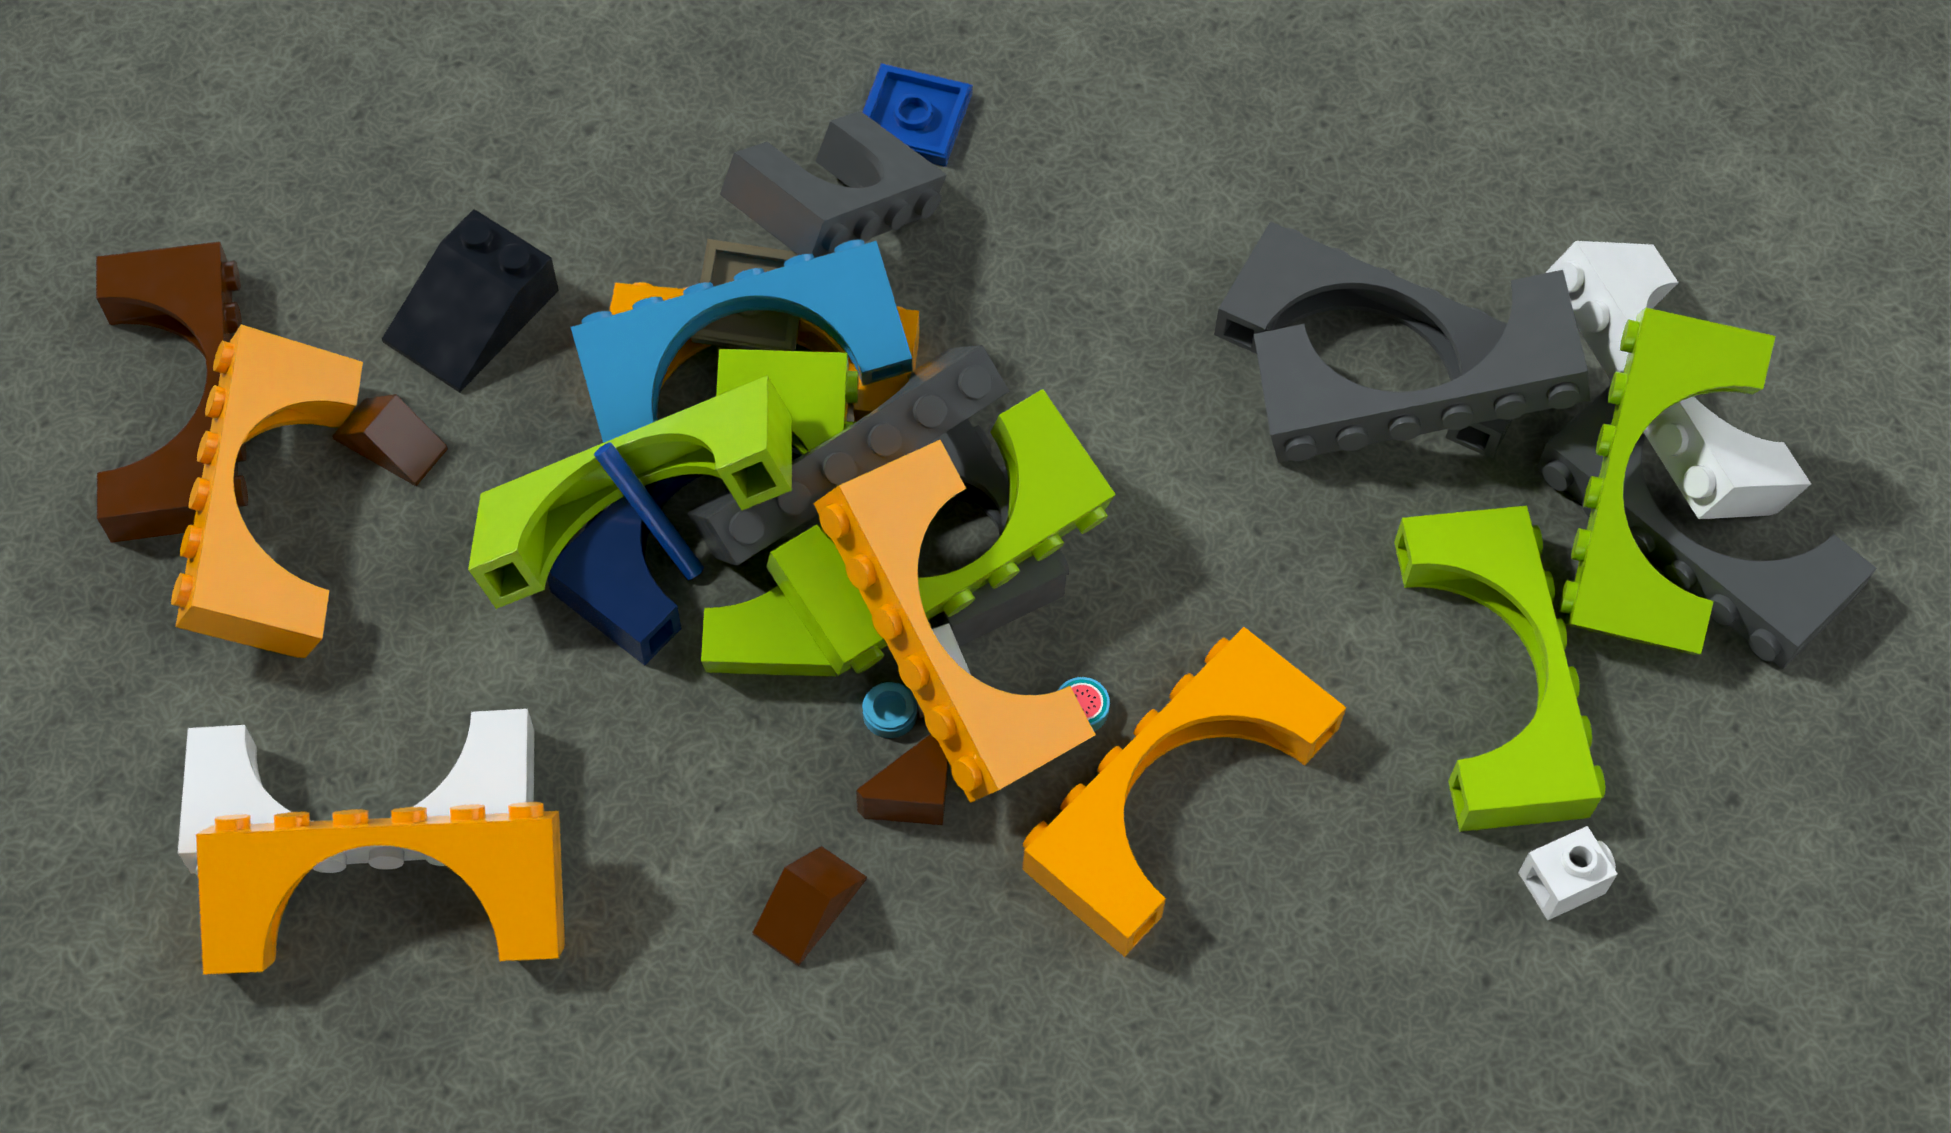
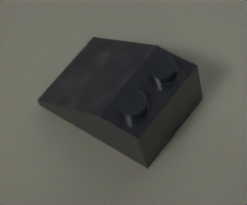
(471, 300)

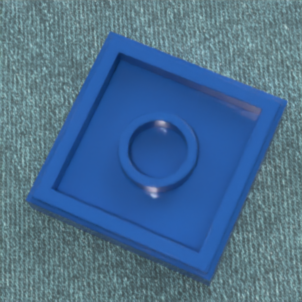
(919, 109)

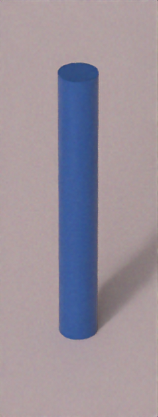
(648, 510)

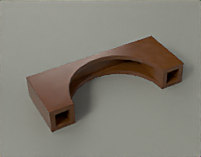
(191, 296)

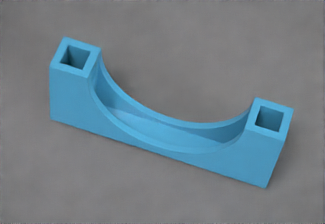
(838, 292)

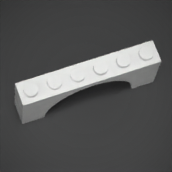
(1710, 460)
(225, 780)

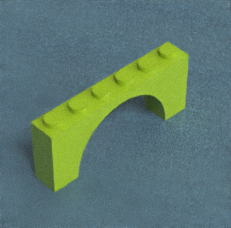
(1050, 493)
(531, 519)
(1614, 582)
(766, 631)
(1547, 766)

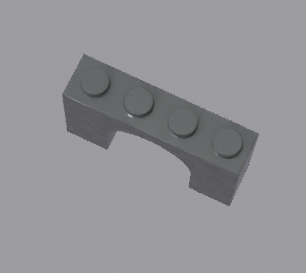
(811, 216)
(988, 490)

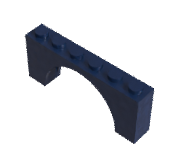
(608, 580)

